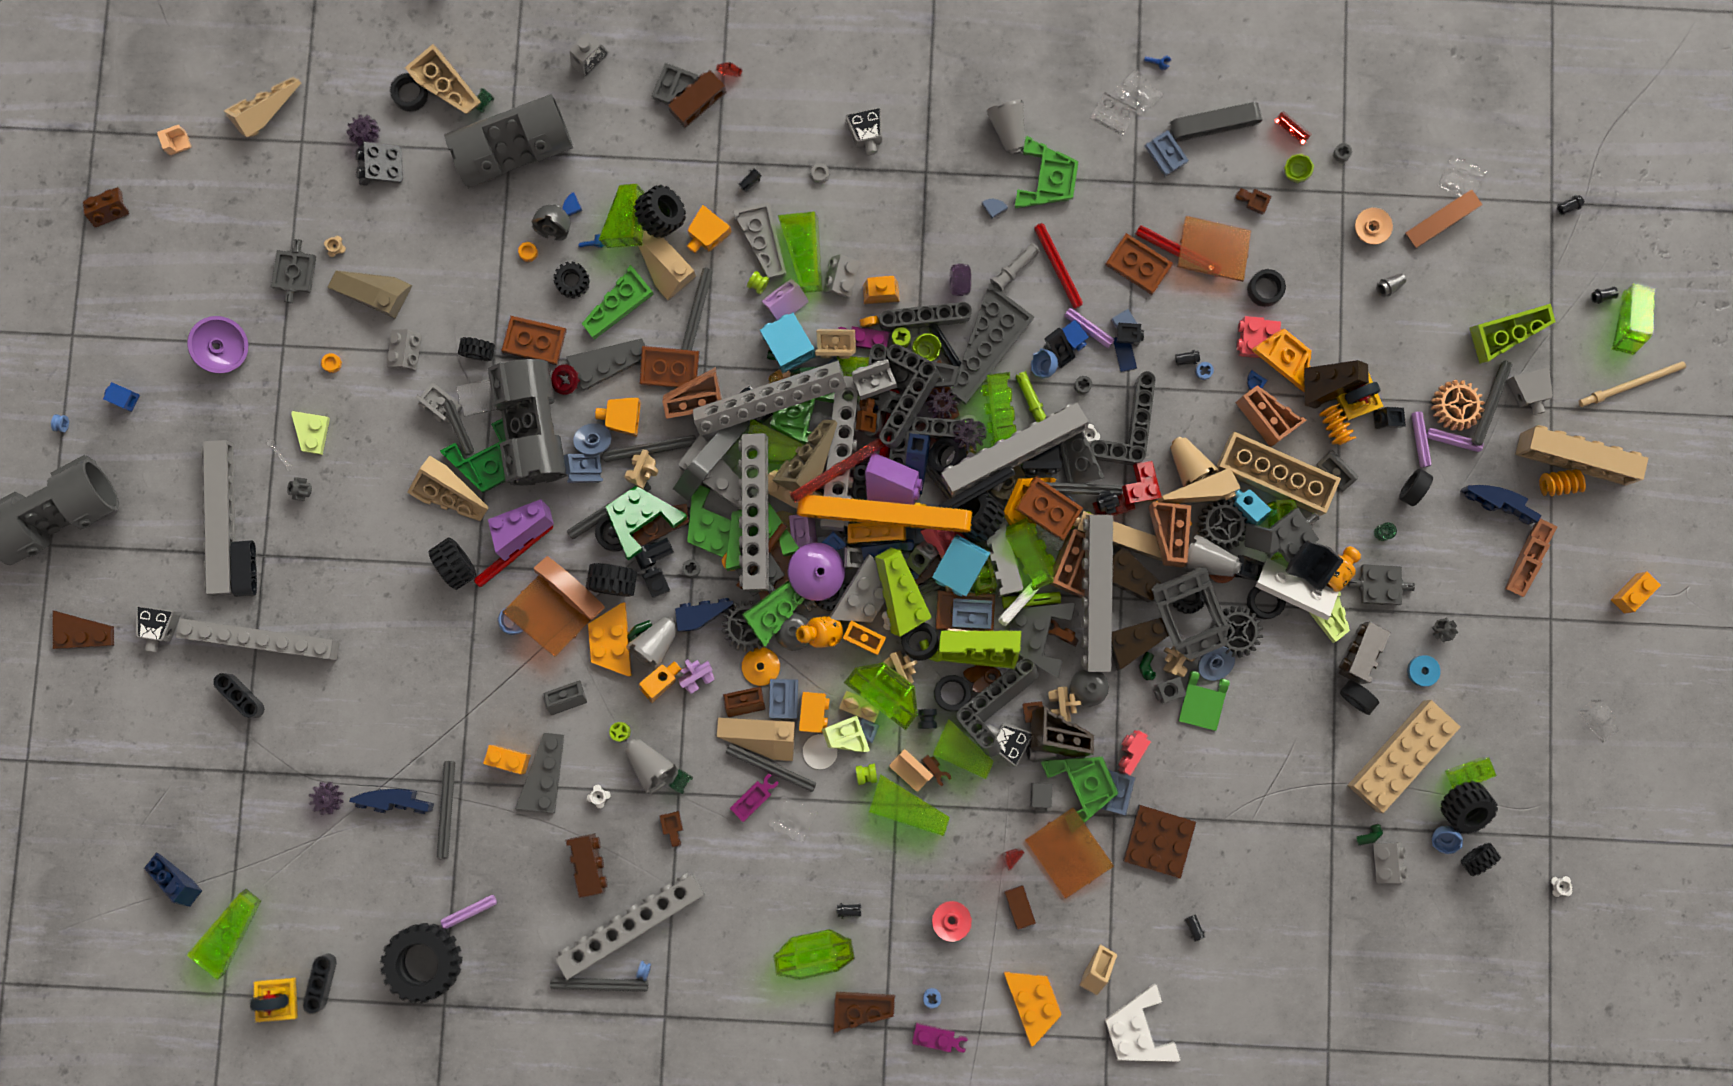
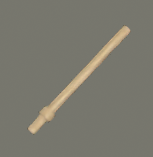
(1600, 396)

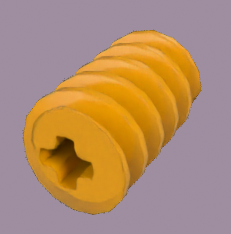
(1337, 425)
(1562, 482)

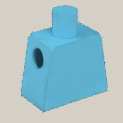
(1255, 511)

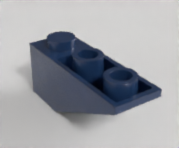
(918, 454)
(695, 617)
(172, 881)

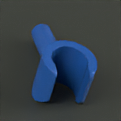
(1159, 62)
(596, 242)

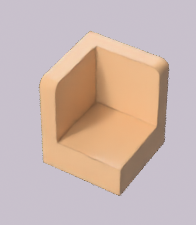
(174, 140)

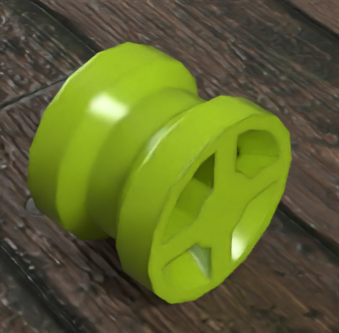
(758, 282)
(901, 340)
(616, 731)

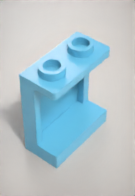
(788, 342)
(960, 565)

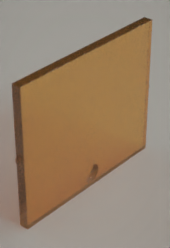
(1214, 248)
(546, 616)
(1069, 852)

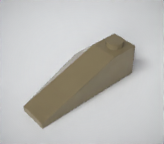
(375, 291)
(809, 460)

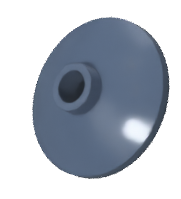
(591, 433)
(1216, 664)

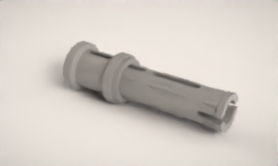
(1009, 272)

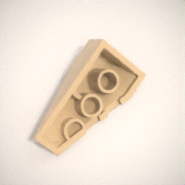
(255, 114)

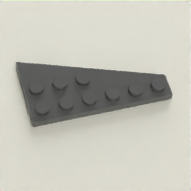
(994, 333)

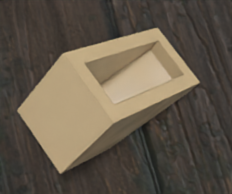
(1098, 970)

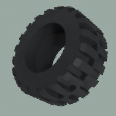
(398, 975)

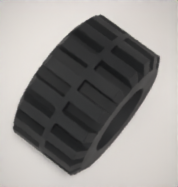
(660, 211)
(986, 517)
(452, 563)
(611, 579)
(1469, 807)

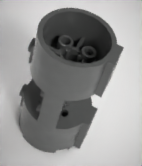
(508, 141)
(524, 397)
(73, 496)

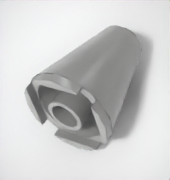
(1009, 124)
(1212, 557)
(654, 642)
(649, 765)

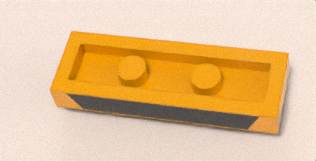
(873, 533)

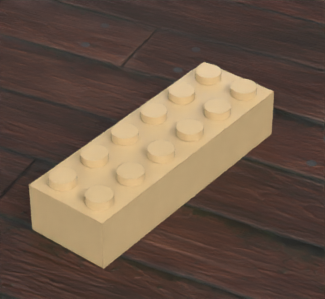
(1577, 453)
(1278, 473)
(1404, 756)

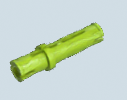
(1036, 407)
(1054, 597)

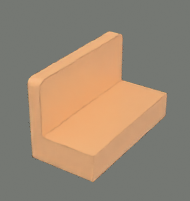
(911, 770)

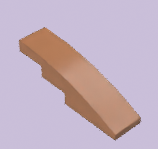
(1444, 218)
(1530, 557)
(569, 587)

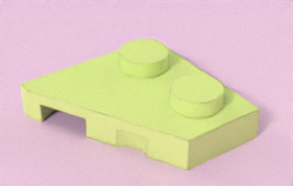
(311, 431)
(1336, 625)
(846, 736)

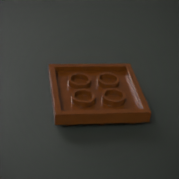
(1159, 841)

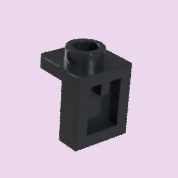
(1129, 333)
(1389, 417)
(656, 582)

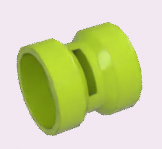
(866, 774)

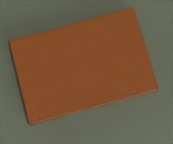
(1139, 264)
(533, 340)
(668, 366)
(1048, 508)
(945, 609)

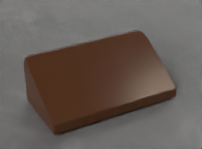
(744, 702)

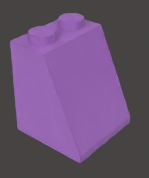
(891, 481)

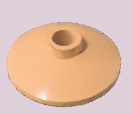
(1379, 220)

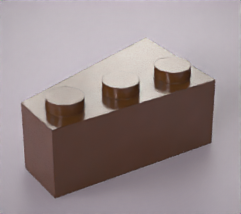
(587, 865)

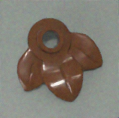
(979, 676)

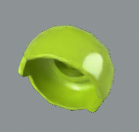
(1298, 168)
(927, 346)

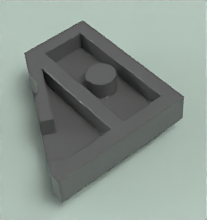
(672, 83)

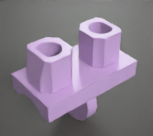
(689, 678)

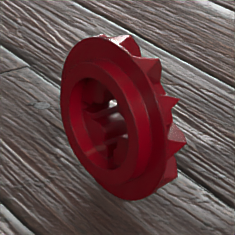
(558, 381)

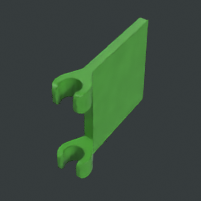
(1202, 705)

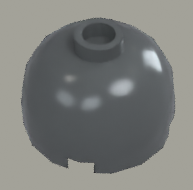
(551, 221)
(787, 634)
(1089, 687)

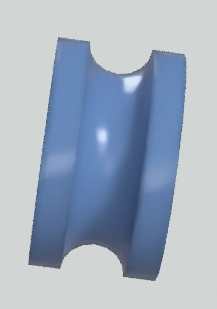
(1203, 365)
(59, 423)
(643, 970)
(926, 999)

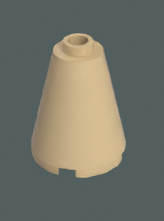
(1190, 462)

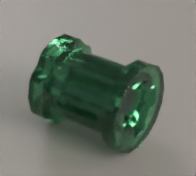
(484, 97)
(1390, 527)
(680, 781)

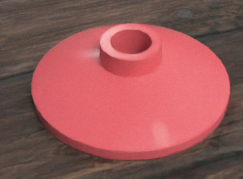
(959, 928)

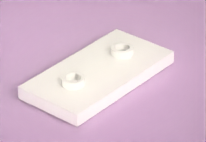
(1296, 590)

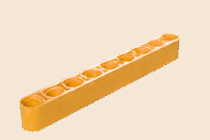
(885, 513)

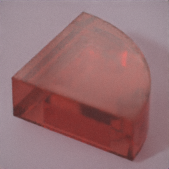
(729, 69)

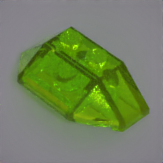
(886, 692)
(813, 955)

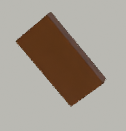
(1020, 907)

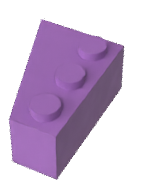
(518, 526)

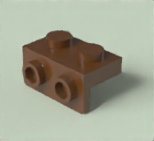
(105, 207)

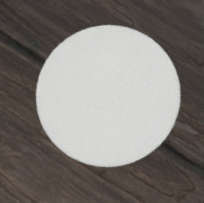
(817, 752)

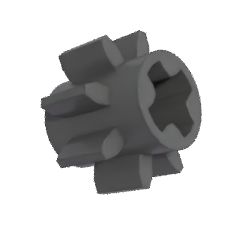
(299, 489)
(1445, 630)

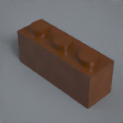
(697, 98)

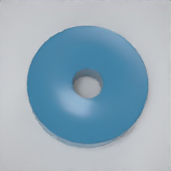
(1432, 671)

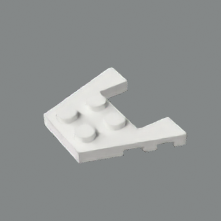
(1131, 1033)

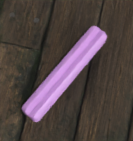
(1089, 328)
(1421, 439)
(1453, 439)
(468, 912)

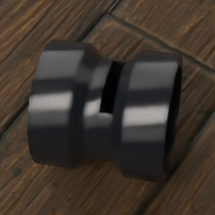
(927, 719)

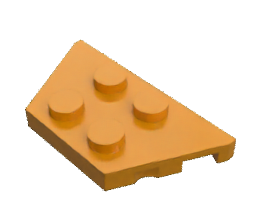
(1286, 356)
(1011, 515)
(609, 640)
(1034, 1003)

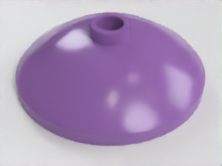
(229, 337)
(804, 575)

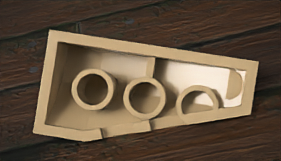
(439, 77)
(665, 265)
(441, 486)
(1208, 489)
(763, 737)

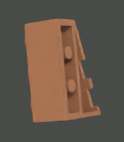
(693, 394)
(1268, 416)
(1172, 531)
(1068, 566)

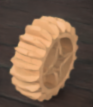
(1457, 389)

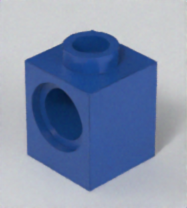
(1075, 335)
(121, 396)

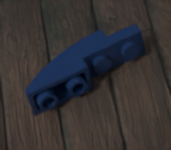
(1496, 497)
(386, 798)

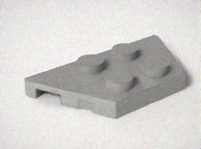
(863, 595)

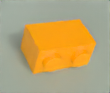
(1635, 592)
(864, 638)
(813, 712)
(507, 759)

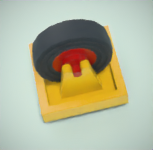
(1361, 400)
(274, 1000)

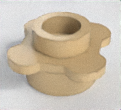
(337, 240)

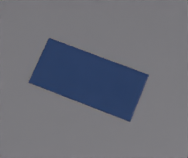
(1125, 356)

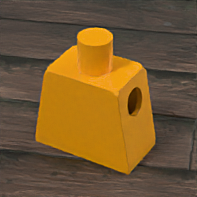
(707, 230)
(881, 290)
(621, 415)
(653, 687)

